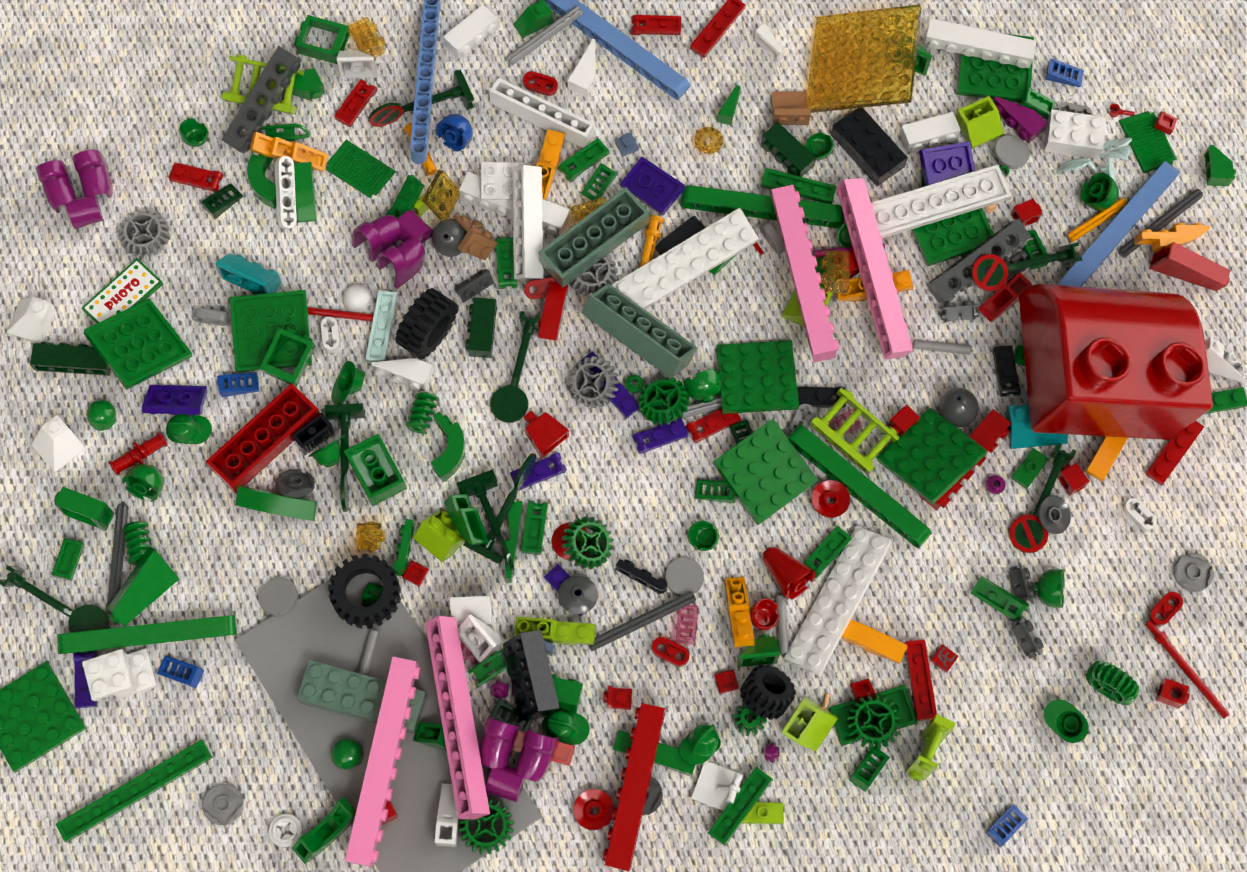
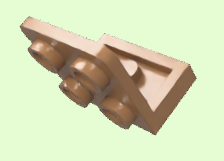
(789, 108)
(478, 240)

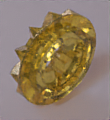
(704, 134)

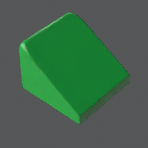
(371, 594)

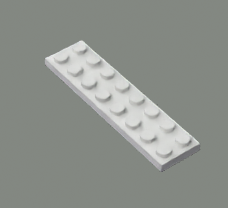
(940, 201)
(688, 260)
(838, 601)

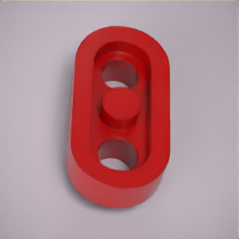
(541, 82)
(541, 286)
(1165, 609)
(671, 650)

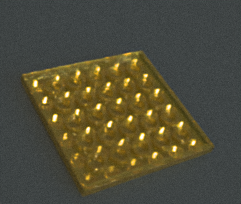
(864, 59)

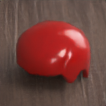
(764, 614)

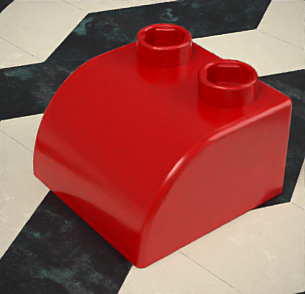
(1113, 361)

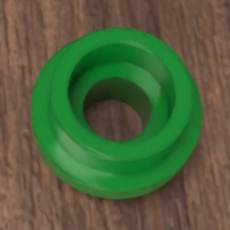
(634, 389)

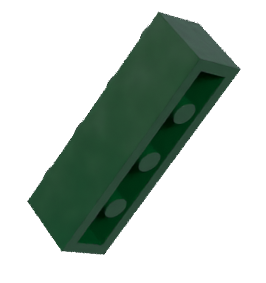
(68, 359)

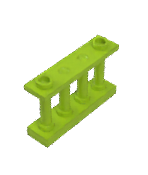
(234, 94)
(836, 437)
(934, 734)

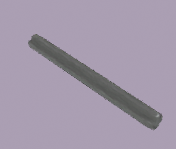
(1164, 220)
(117, 554)
(643, 620)

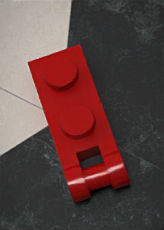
(656, 25)
(355, 103)
(195, 177)
(711, 424)

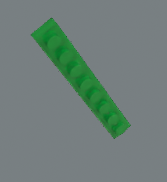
(134, 791)

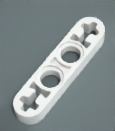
(282, 192)

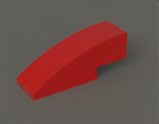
(1004, 297)
(553, 312)

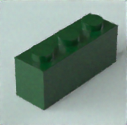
(788, 150)
(481, 327)

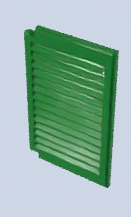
(1147, 142)
(359, 169)

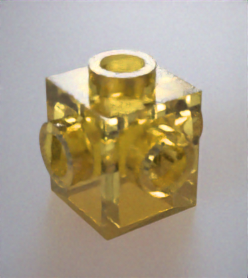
(370, 536)

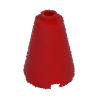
(787, 572)

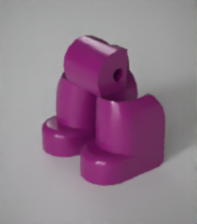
(60, 190)
(386, 230)
(532, 763)

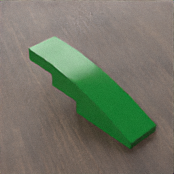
(276, 503)

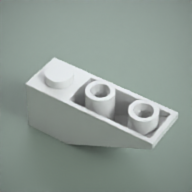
(583, 77)
(1224, 363)
(408, 371)
(447, 819)

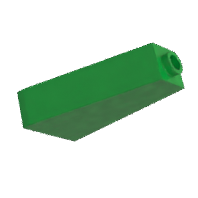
(143, 586)

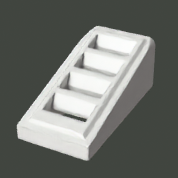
(767, 41)

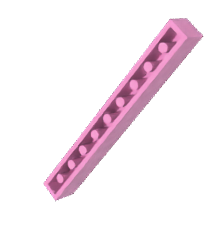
(874, 268)
(803, 273)
(457, 718)
(382, 762)

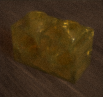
(835, 271)

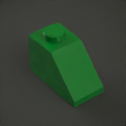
(534, 18)
(308, 86)
(1218, 168)
(430, 735)

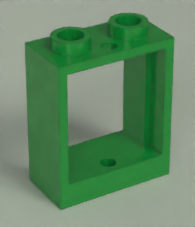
(317, 52)
(280, 374)
(83, 508)

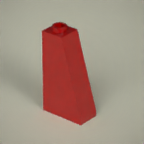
(1190, 267)

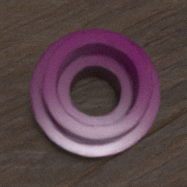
(991, 488)
(499, 689)
(771, 752)

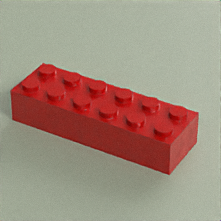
(262, 438)

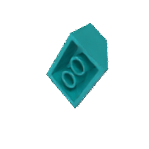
(248, 275)
(1021, 433)

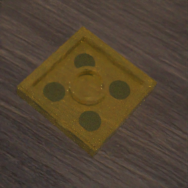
(441, 195)

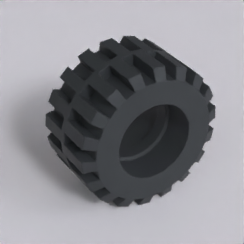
(767, 692)

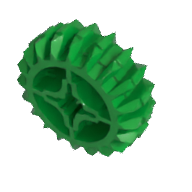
(655, 408)
(576, 533)
(1112, 682)
(869, 713)
(498, 839)

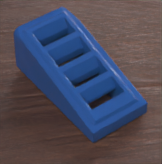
(1057, 77)
(226, 392)
(192, 676)
(995, 836)

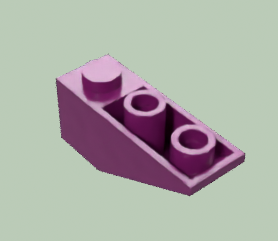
(1022, 119)

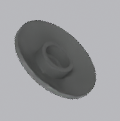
(1054, 514)
(578, 604)

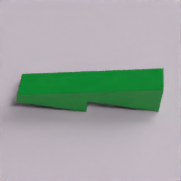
(514, 517)
(666, 755)

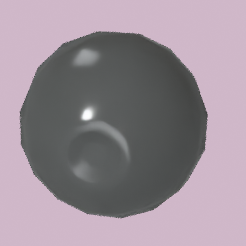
(447, 237)
(959, 407)

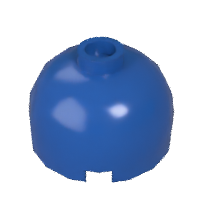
(455, 131)

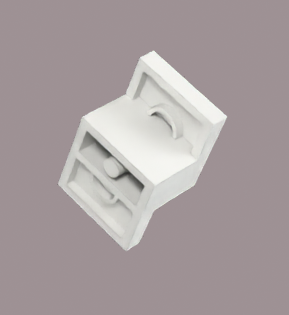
(119, 674)

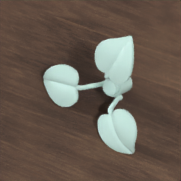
(1116, 149)

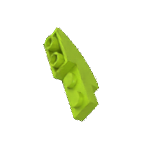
(558, 632)

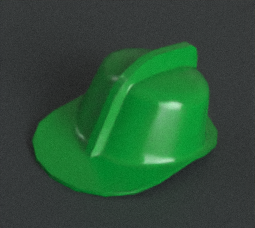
(348, 382)
(188, 429)
(329, 454)
(1066, 721)
(567, 726)
(700, 744)

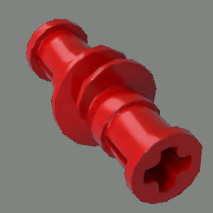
(138, 453)

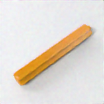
(1096, 220)

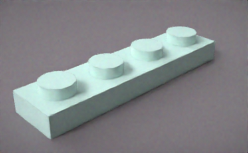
(381, 326)

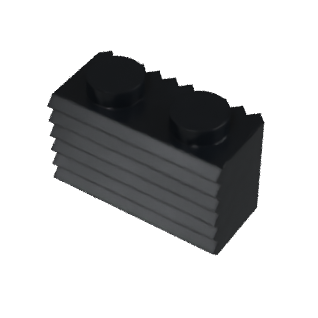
(313, 434)

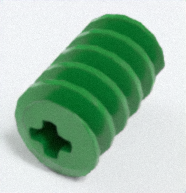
(420, 412)
(136, 541)

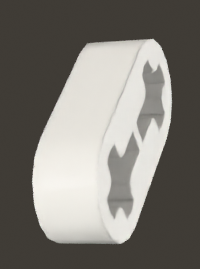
(334, 334)
(1140, 514)

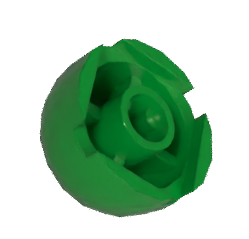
(1100, 192)
(704, 386)
(141, 479)
(1051, 588)

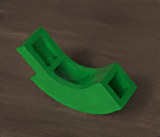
(261, 186)
(452, 458)
(325, 832)

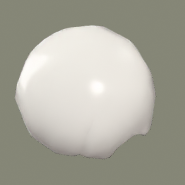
(357, 298)

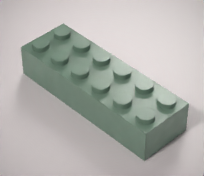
(594, 237)
(639, 330)
(351, 694)

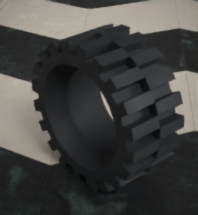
(426, 323)
(373, 613)

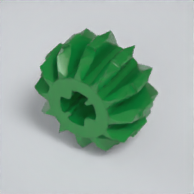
(756, 724)

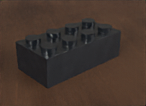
(869, 146)
(530, 675)

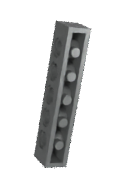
(252, 103)
(939, 285)

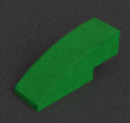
(305, 192)
(466, 519)

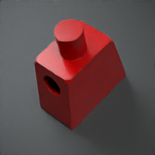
(544, 432)

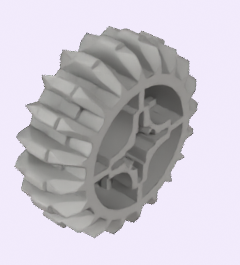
(143, 223)
(603, 265)
(584, 371)

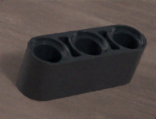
(680, 234)

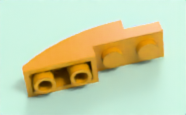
(550, 159)
(1179, 233)
(856, 290)
(739, 612)

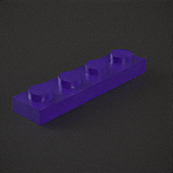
(623, 399)

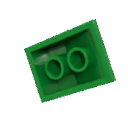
(375, 469)

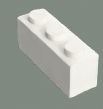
(471, 31)
(930, 132)

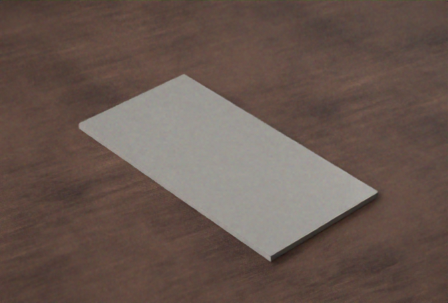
(315, 632)

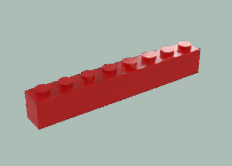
(635, 787)

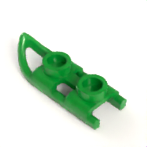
(289, 132)
(482, 673)

